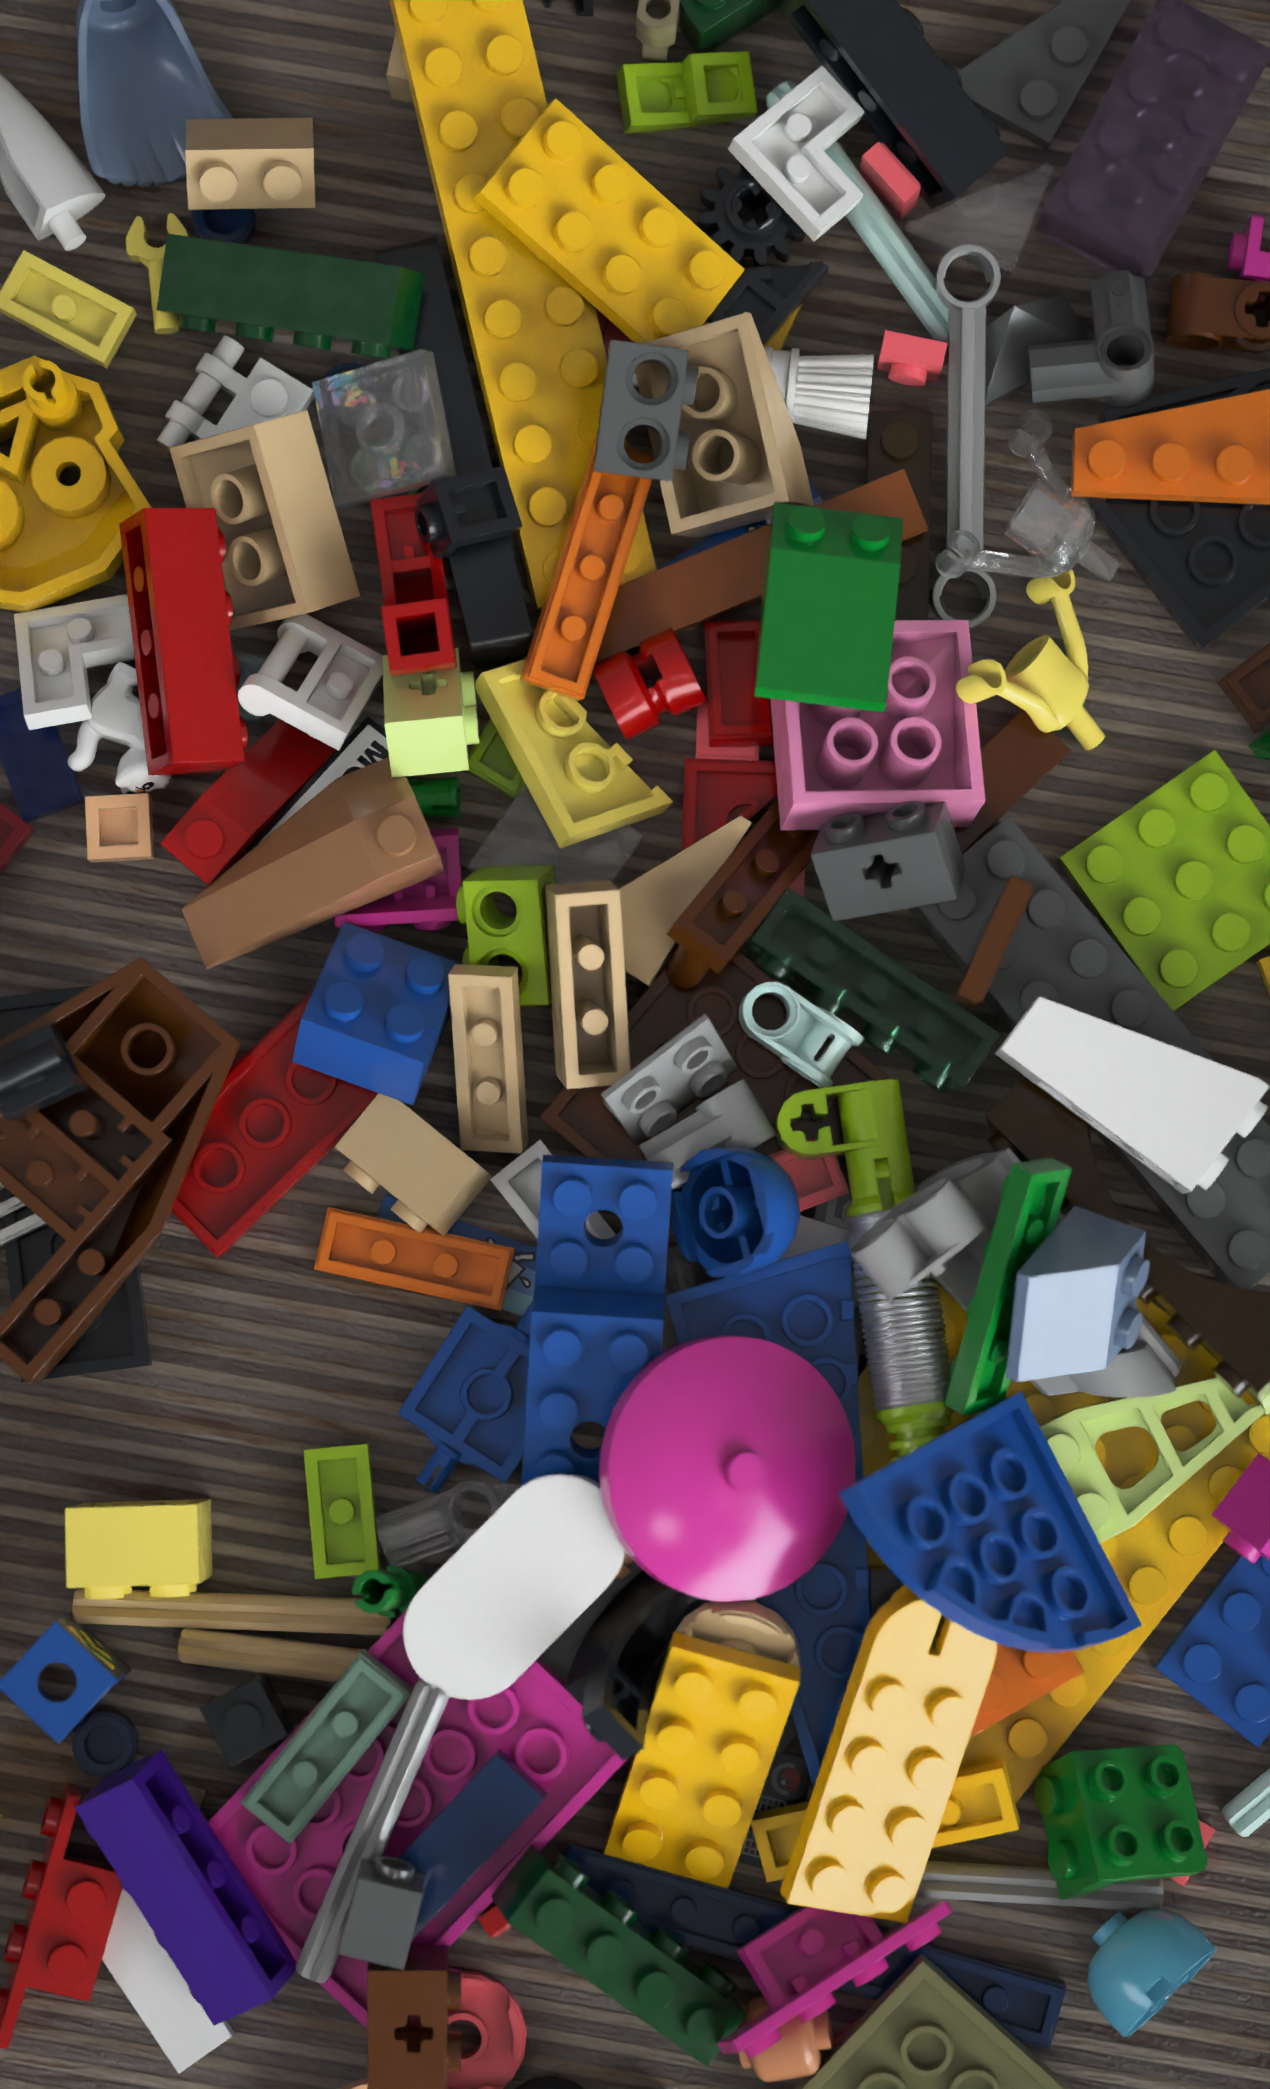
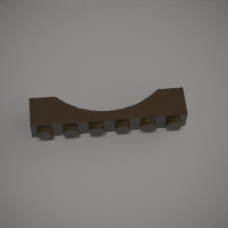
(1219, 1317)

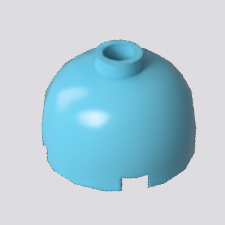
(1143, 1965)

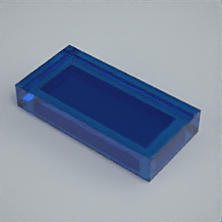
(35, 763)

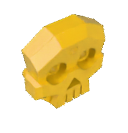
(52, 533)

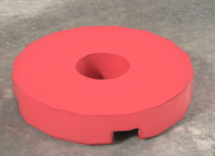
(502, 2032)

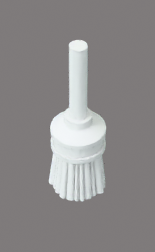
(824, 389)

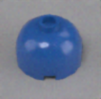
(735, 1211)

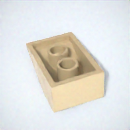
(739, 428)

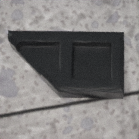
(770, 295)

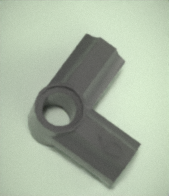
(1092, 366)

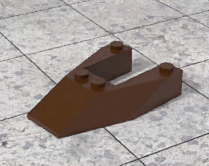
(109, 1155)

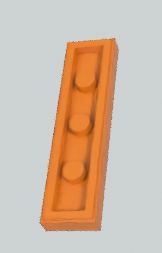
(586, 579)

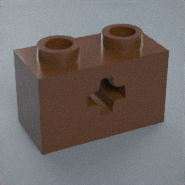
(405, 2054)

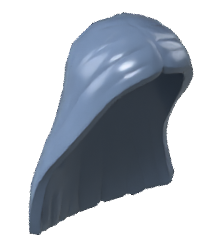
(138, 90)

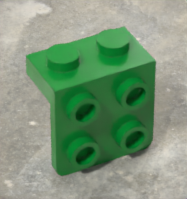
(1119, 1817)

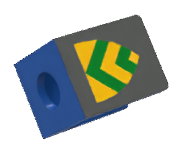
(92, 1661)

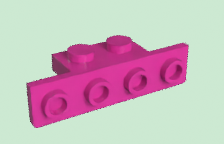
(813, 1955)

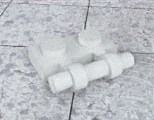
(258, 398)

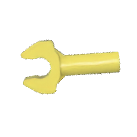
(152, 259)

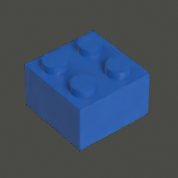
(376, 1013)

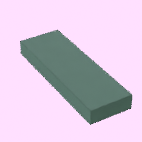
(327, 1746)

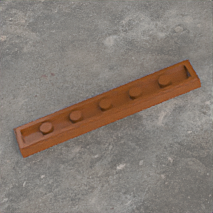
(732, 572)

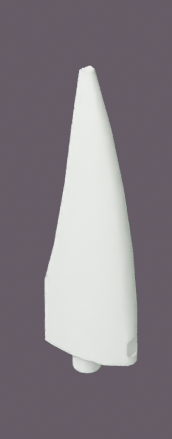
(42, 172)

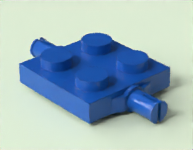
(474, 1398)

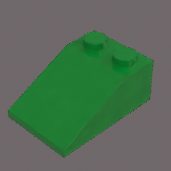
(828, 607)

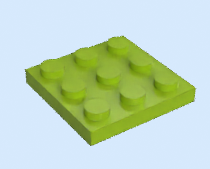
(1182, 880)

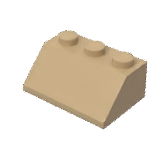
(275, 518)

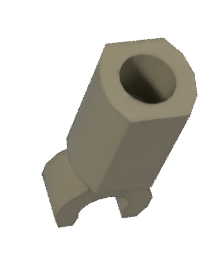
(657, 27)

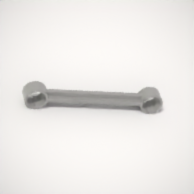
(966, 419)

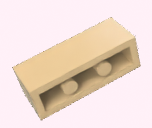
(587, 983)

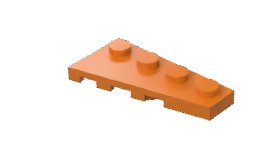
(1179, 454)

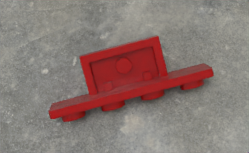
(65, 1921)

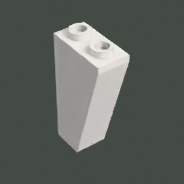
(1138, 1092)

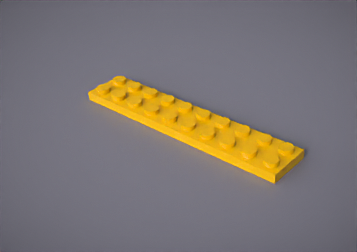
(527, 327)

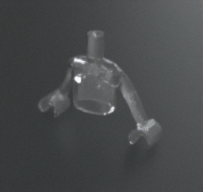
(1045, 523)

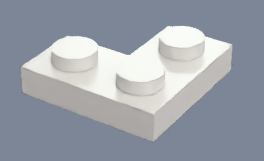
(788, 154)
(58, 648)

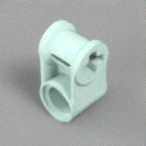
(801, 1034)

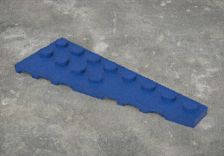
(810, 1311)

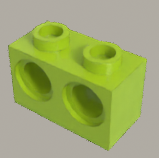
(518, 936)

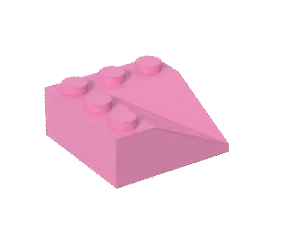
(873, 760)

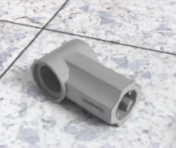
(721, 1121)

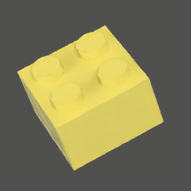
(138, 1545)

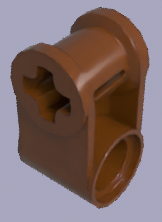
(1217, 313)

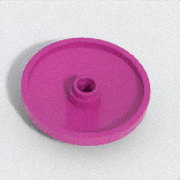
(727, 1468)

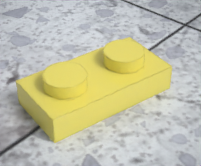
(65, 309)

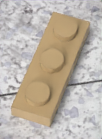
(488, 1058)

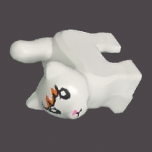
(119, 720)

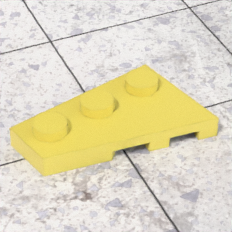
(565, 763)

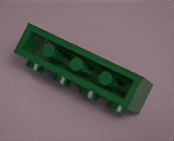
(290, 293)
(618, 1954)

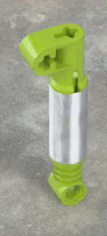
(903, 1338)

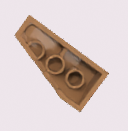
(328, 858)

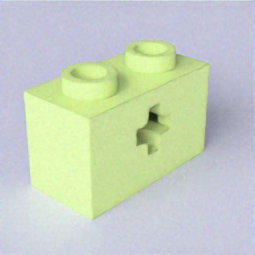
(429, 720)

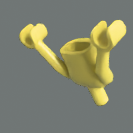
(1040, 675)

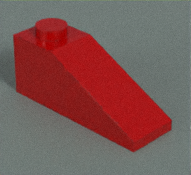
(245, 801)

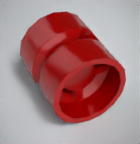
(627, 691)

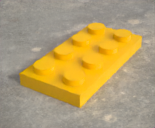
(607, 229)
(702, 1760)

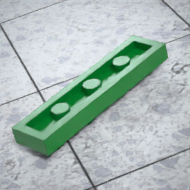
(1026, 1217)

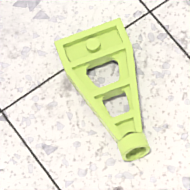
(1118, 1509)

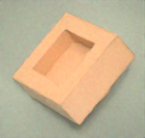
(119, 827)

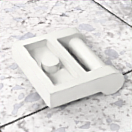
(331, 692)

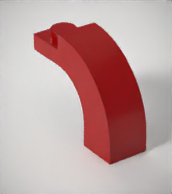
(413, 591)

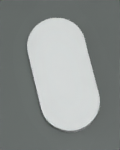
(513, 1587)

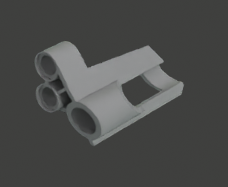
(945, 1235)

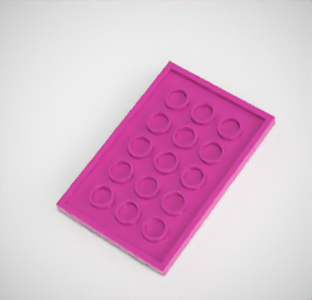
(529, 1721)

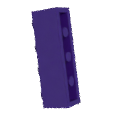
(187, 1887)

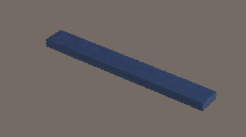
(728, 1918)

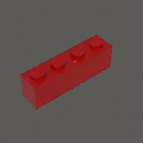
(182, 641)

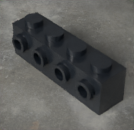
(904, 88)

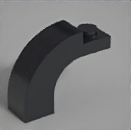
(624, 1660)

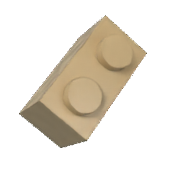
(250, 163)
(413, 1163)

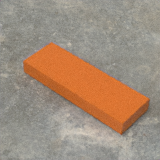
(414, 1261)

